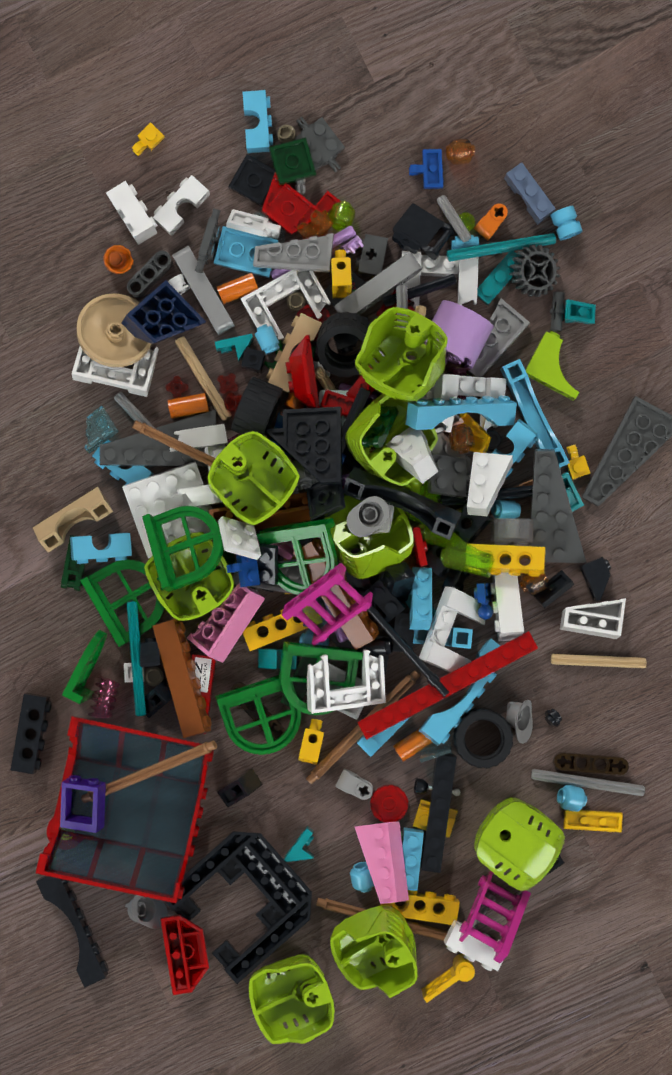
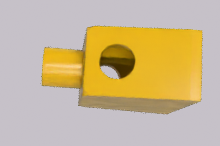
(341, 275)
(310, 751)

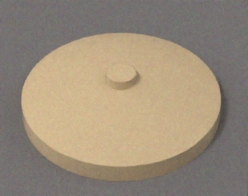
(104, 335)

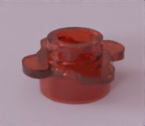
(176, 382)
(227, 388)
(229, 401)

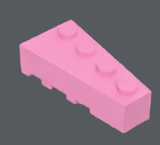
(227, 623)
(385, 860)

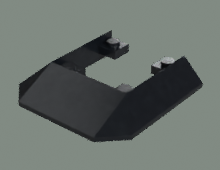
(287, 895)

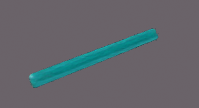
(500, 247)
(137, 672)

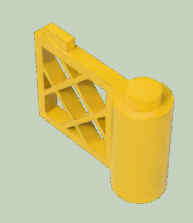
(461, 970)

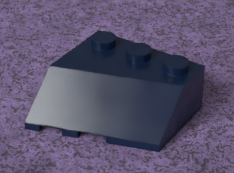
(161, 315)

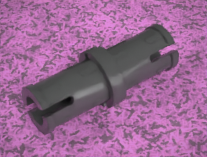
(557, 311)

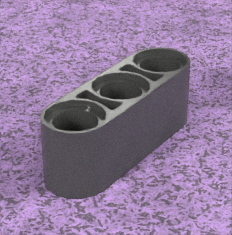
(147, 284)

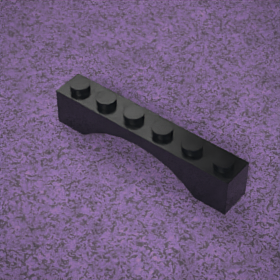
(436, 516)
(438, 813)
(90, 965)

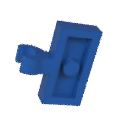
(430, 168)
(247, 571)

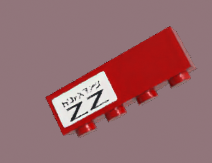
(205, 673)

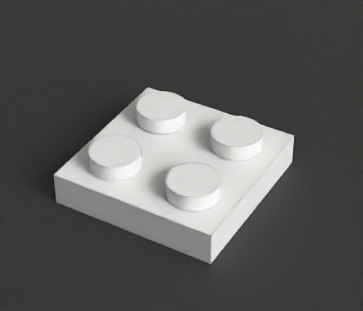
(239, 538)

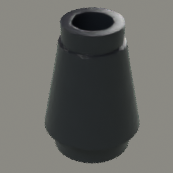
(380, 646)

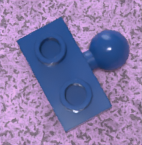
(483, 595)

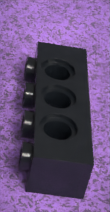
(467, 535)
(20, 761)

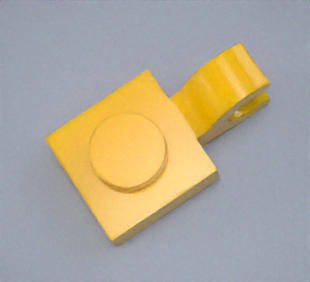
(149, 137)
(578, 465)

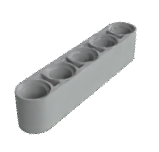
(380, 285)
(203, 291)

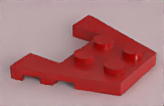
(290, 208)

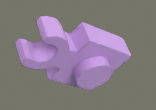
(351, 244)

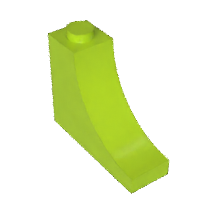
(545, 366)

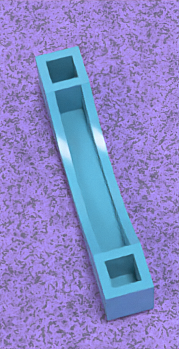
(530, 409)
(428, 414)
(438, 725)

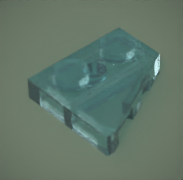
(99, 429)

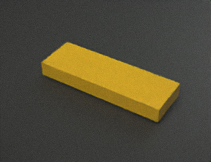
(593, 820)

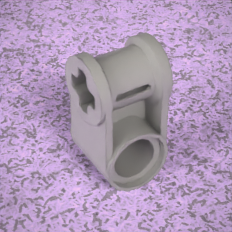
(351, 783)

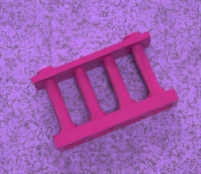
(322, 587)
(513, 917)

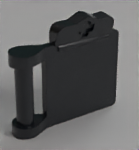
(417, 230)

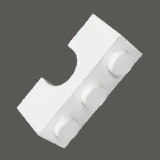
(191, 192)

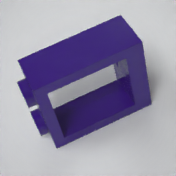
(77, 822)

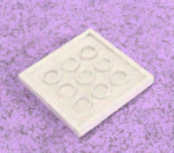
(160, 494)

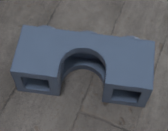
(524, 184)

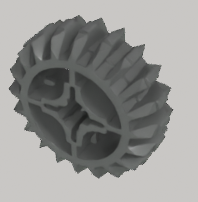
(524, 261)

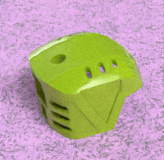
(394, 372)
(382, 460)
(254, 482)
(376, 550)
(183, 603)
(527, 849)
(366, 939)
(283, 998)

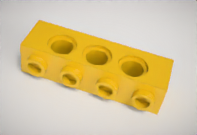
(515, 553)
(255, 641)
(446, 916)

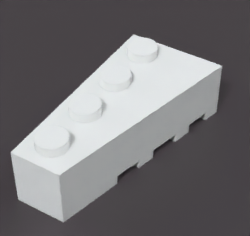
(506, 605)

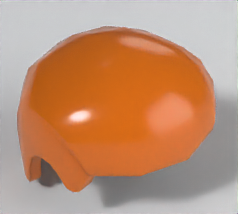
(118, 259)

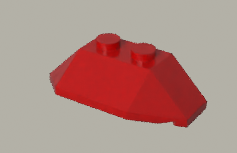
(303, 374)
(184, 953)

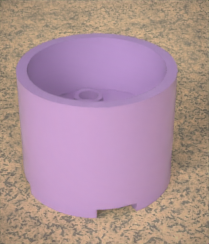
(464, 331)

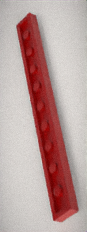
(453, 682)

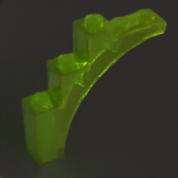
(458, 553)

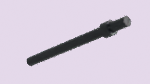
(432, 678)

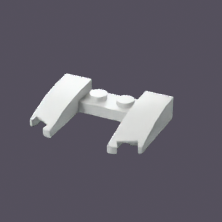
(465, 270)
(258, 300)
(135, 381)
(455, 385)
(213, 440)
(434, 650)
(371, 691)

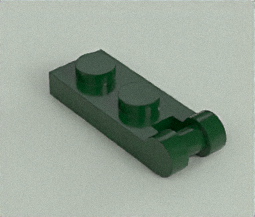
(380, 428)
(72, 567)

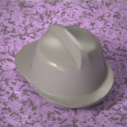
(367, 516)
(520, 718)
(146, 911)

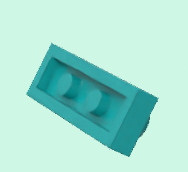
(497, 279)

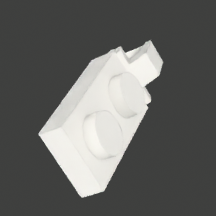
(253, 224)

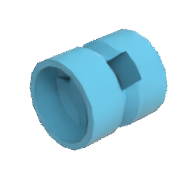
(566, 223)

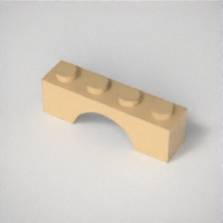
(302, 326)
(53, 530)

